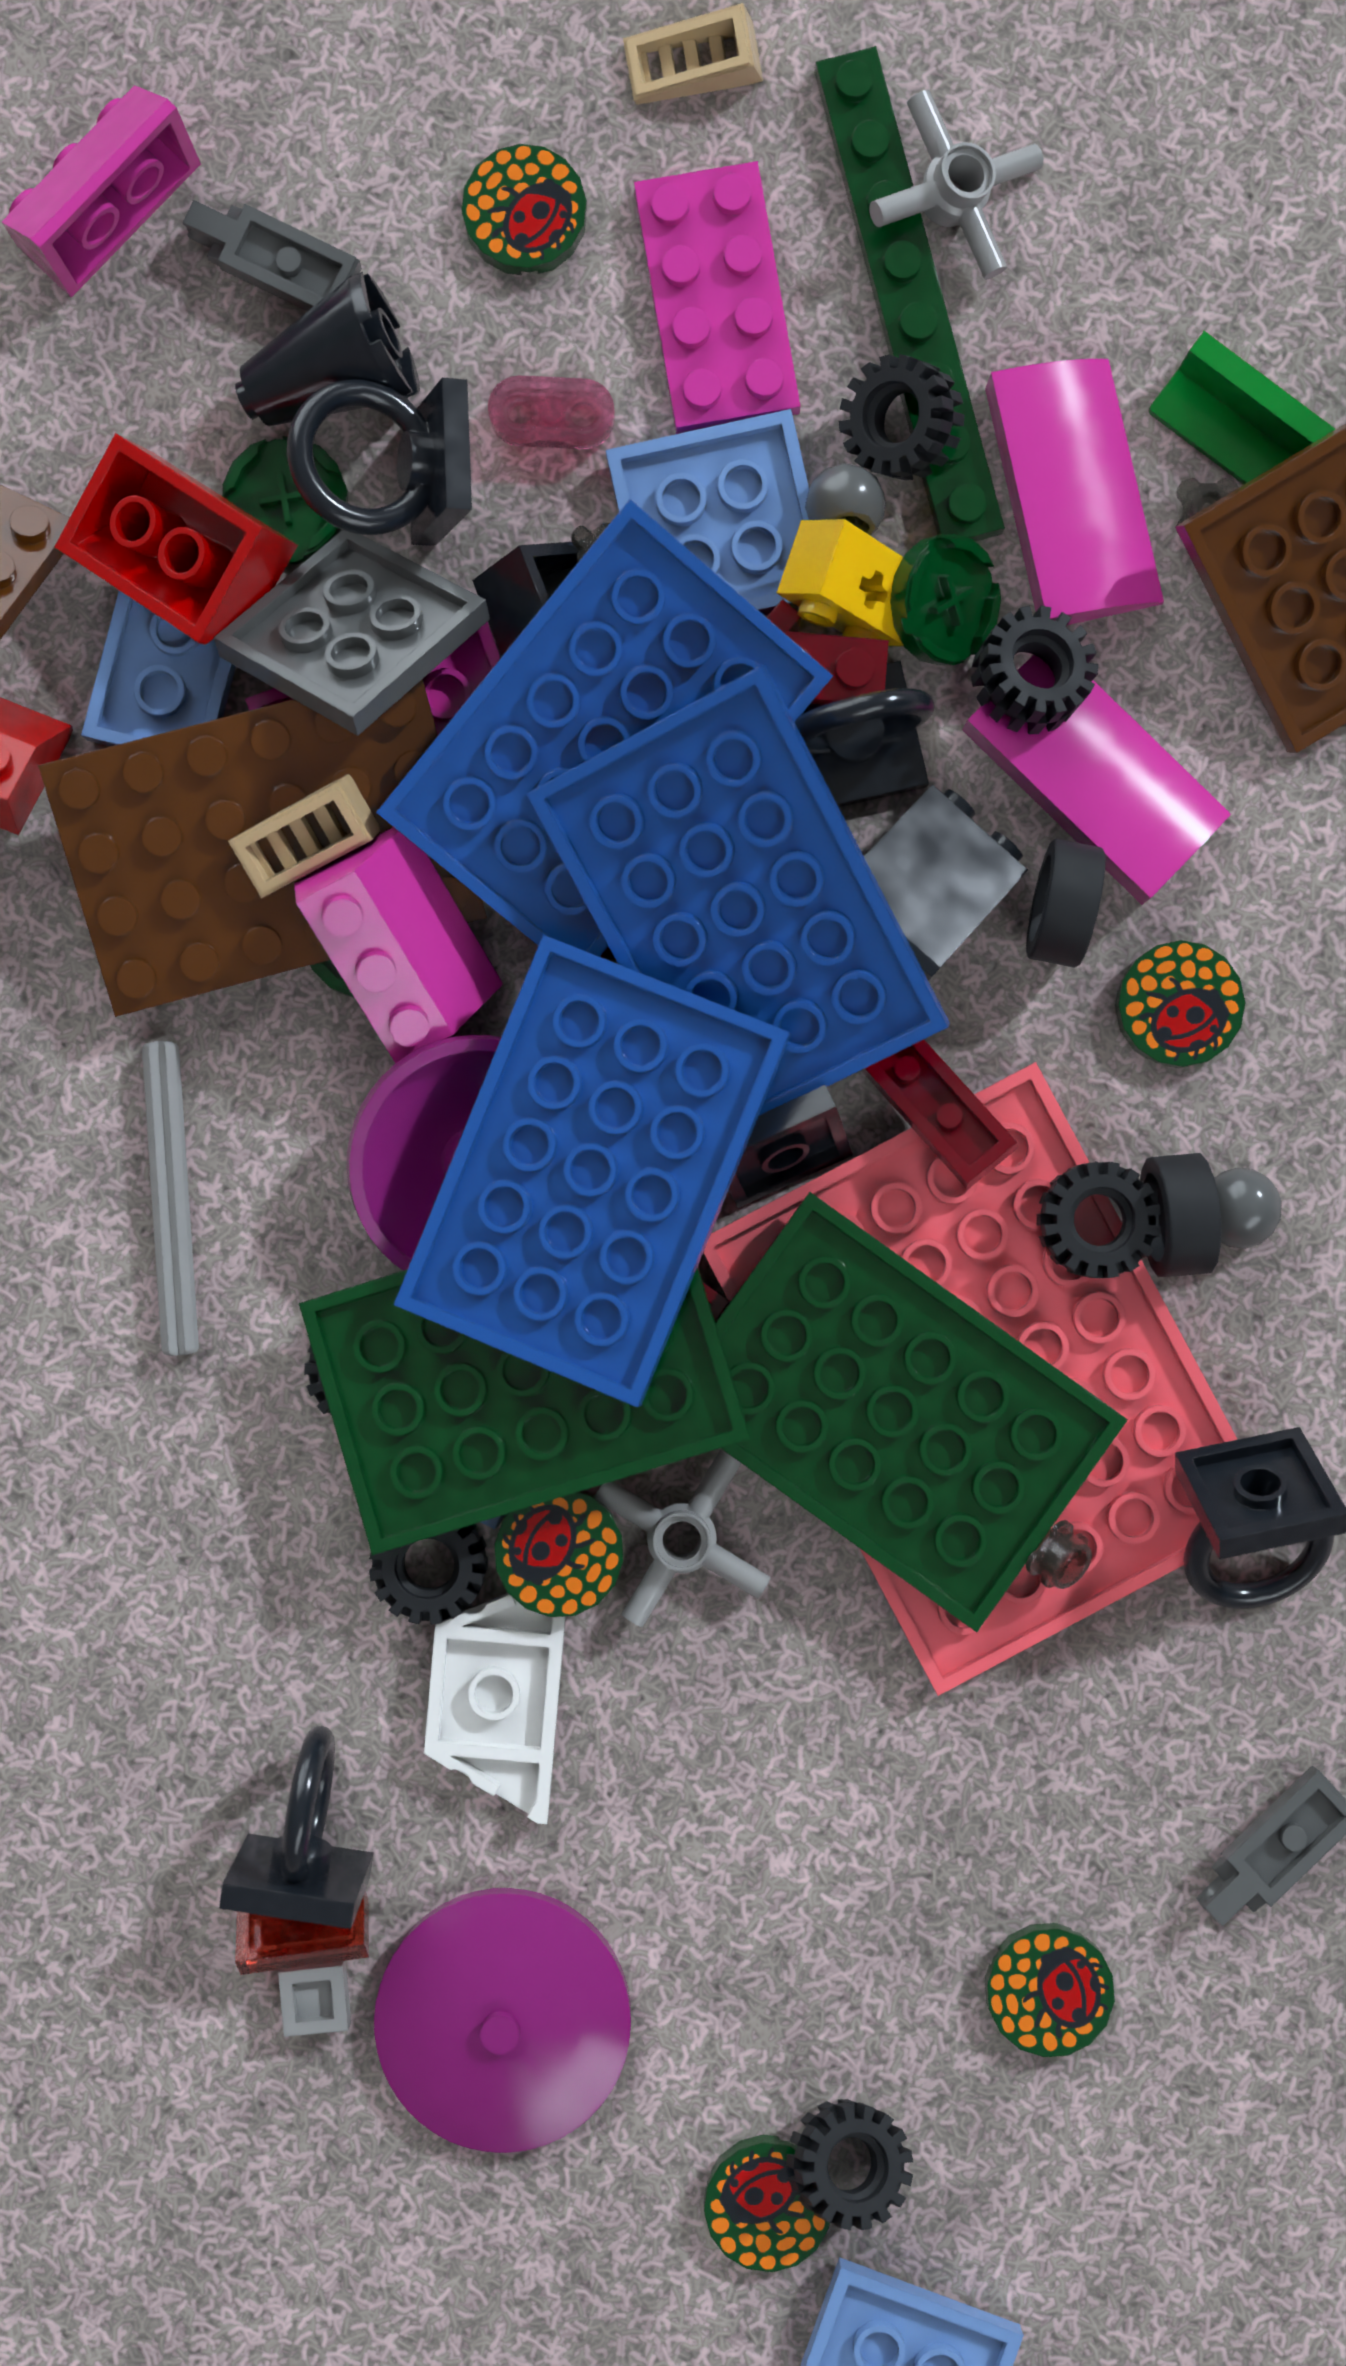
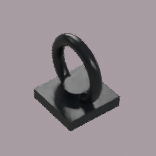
(430, 459)
(869, 741)
(790, 1145)
(1257, 1499)
(301, 1872)

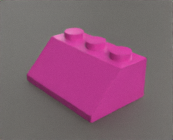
(103, 188)
(398, 942)

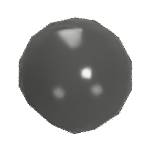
(847, 494)
(1247, 1207)

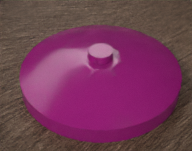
(409, 1137)
(503, 2020)

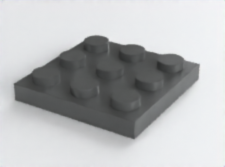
(352, 630)

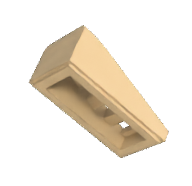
(698, 79)
(353, 809)

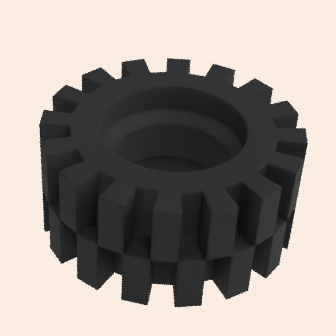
(869, 411)
(1052, 644)
(1137, 1220)
(438, 1602)
(886, 2174)

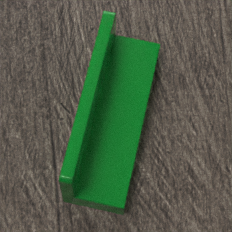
(1234, 412)

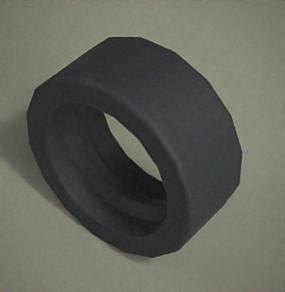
(1065, 903)
(1188, 1217)

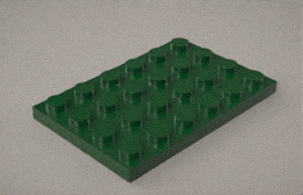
(904, 1412)
(467, 1433)

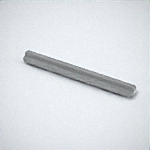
(170, 1198)

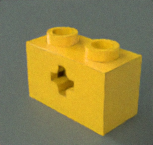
(842, 579)

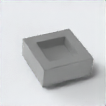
(315, 1999)

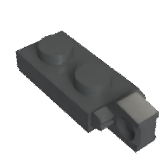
(270, 253)
(1277, 1848)

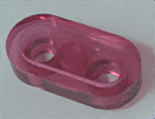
(553, 406)

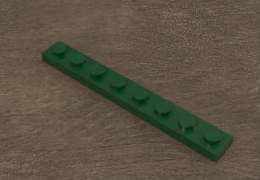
(905, 280)

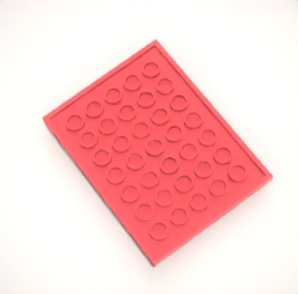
(1097, 1331)

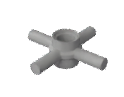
(943, 201)
(665, 1561)

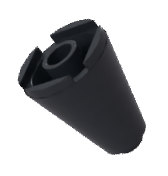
(336, 340)

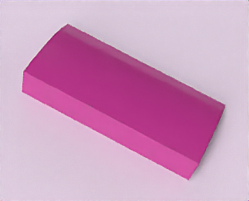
(1073, 489)
(1105, 785)

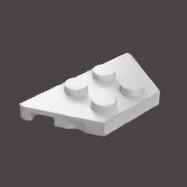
(497, 1700)

